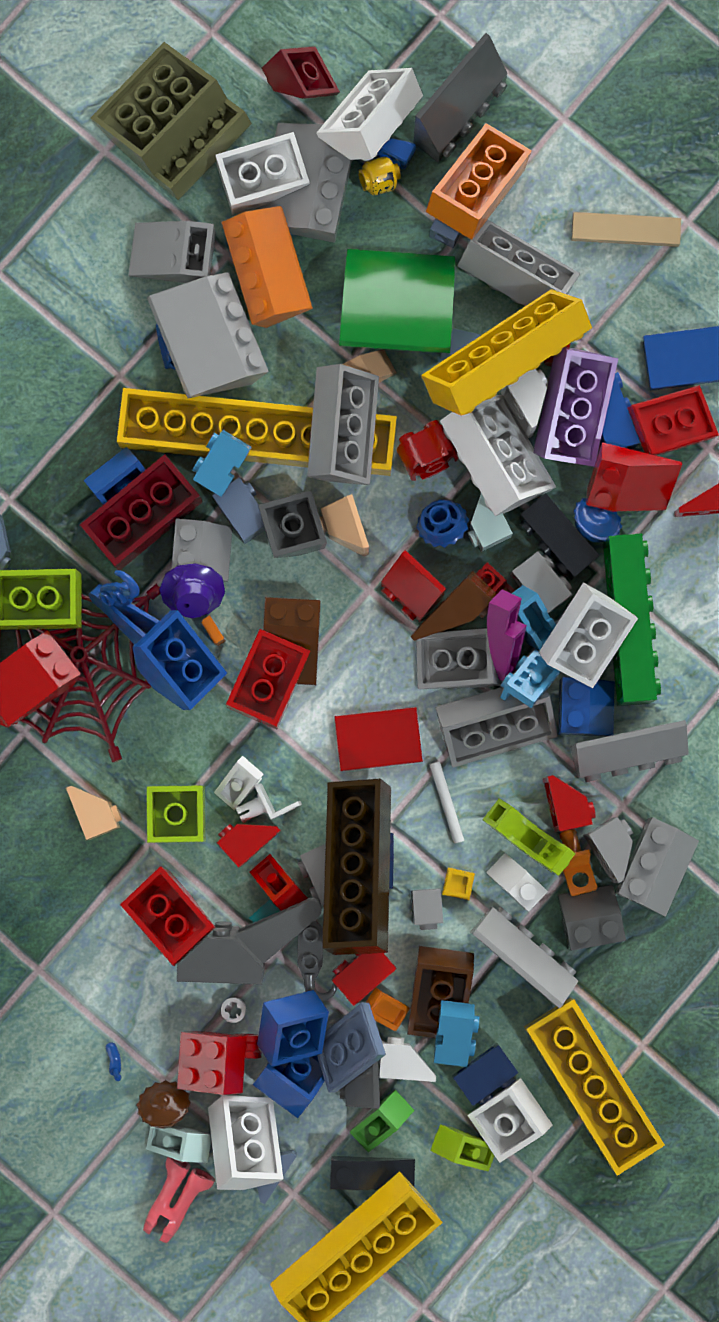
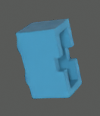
(224, 454)
(535, 616)
(454, 1034)

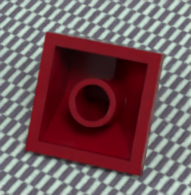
(300, 73)

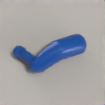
(115, 1061)

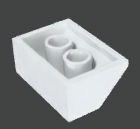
(587, 635)
(244, 1142)

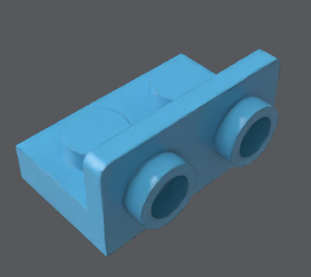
(529, 680)

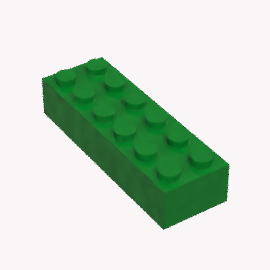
(627, 586)

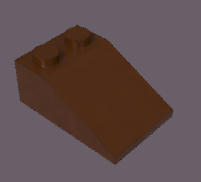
(460, 607)
(298, 623)
(438, 977)

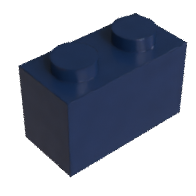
(485, 1075)

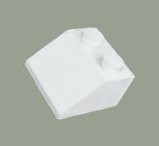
(526, 399)
(510, 1120)

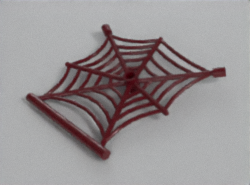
(114, 751)

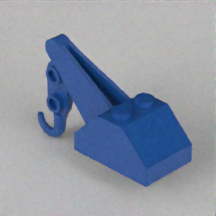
(170, 651)

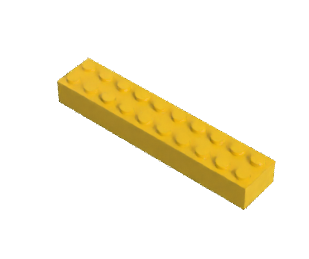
(274, 431)

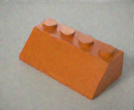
(267, 266)

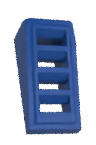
(398, 152)

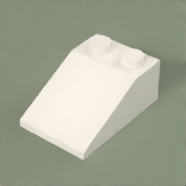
(261, 172)

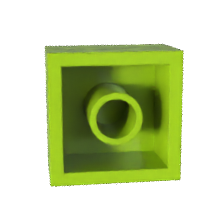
(175, 814)

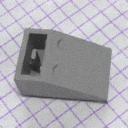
(172, 250)

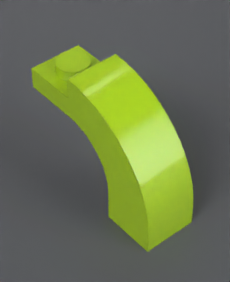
(528, 837)

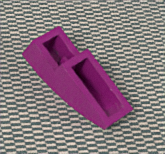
(505, 632)

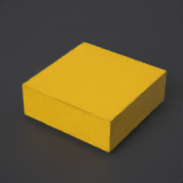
(458, 883)

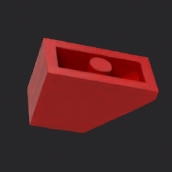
(245, 840)
(277, 883)

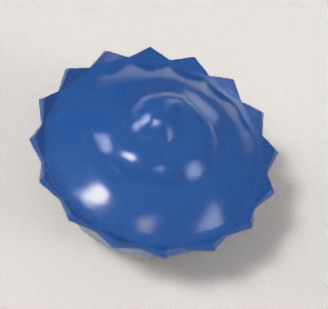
(595, 522)
(442, 523)

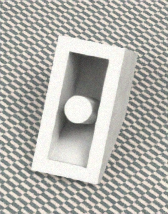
(517, 882)
(403, 1062)

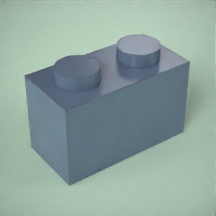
(241, 509)

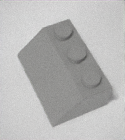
(657, 866)

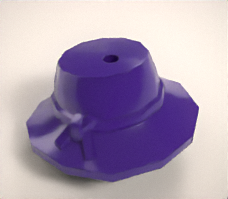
(192, 590)

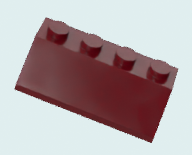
(141, 512)

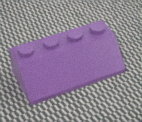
(575, 406)

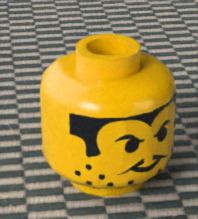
(379, 175)

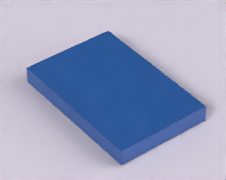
(682, 358)

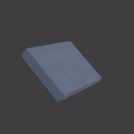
(350, 1047)

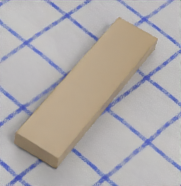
(626, 229)

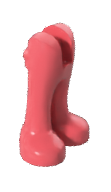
(197, 1182)

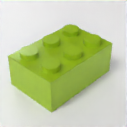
(40, 599)

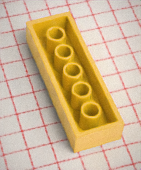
(507, 352)
(594, 1086)
(356, 1252)

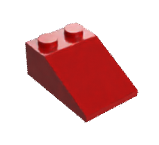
(631, 480)
(412, 587)
(34, 678)
(268, 679)
(168, 915)

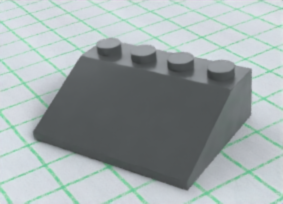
(460, 100)

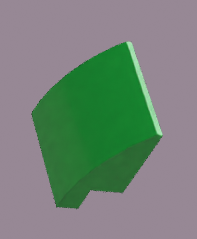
(397, 301)

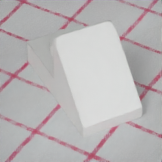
(238, 783)

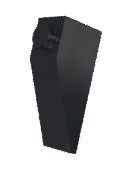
(368, 1172)

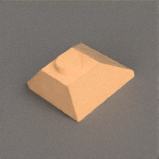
(344, 525)

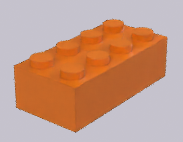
(478, 181)

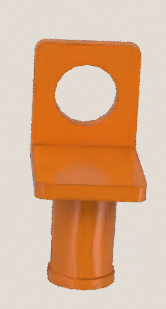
(578, 864)

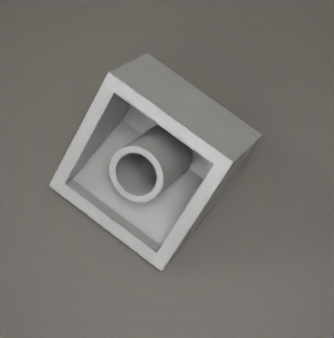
(202, 544)
(612, 847)

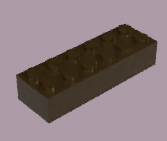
(357, 867)

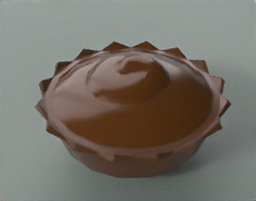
(163, 1105)

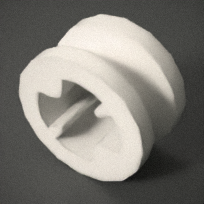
(240, 1004)

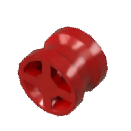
(252, 1050)

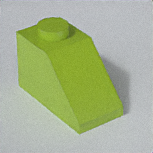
(462, 1148)

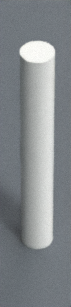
(446, 802)

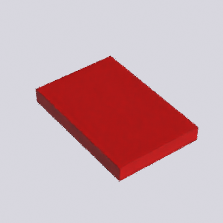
(673, 421)
(378, 739)

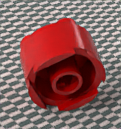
(426, 451)

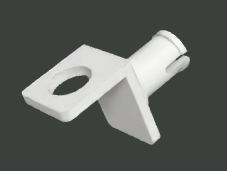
(262, 804)

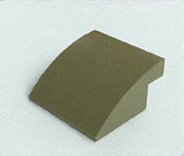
(171, 120)

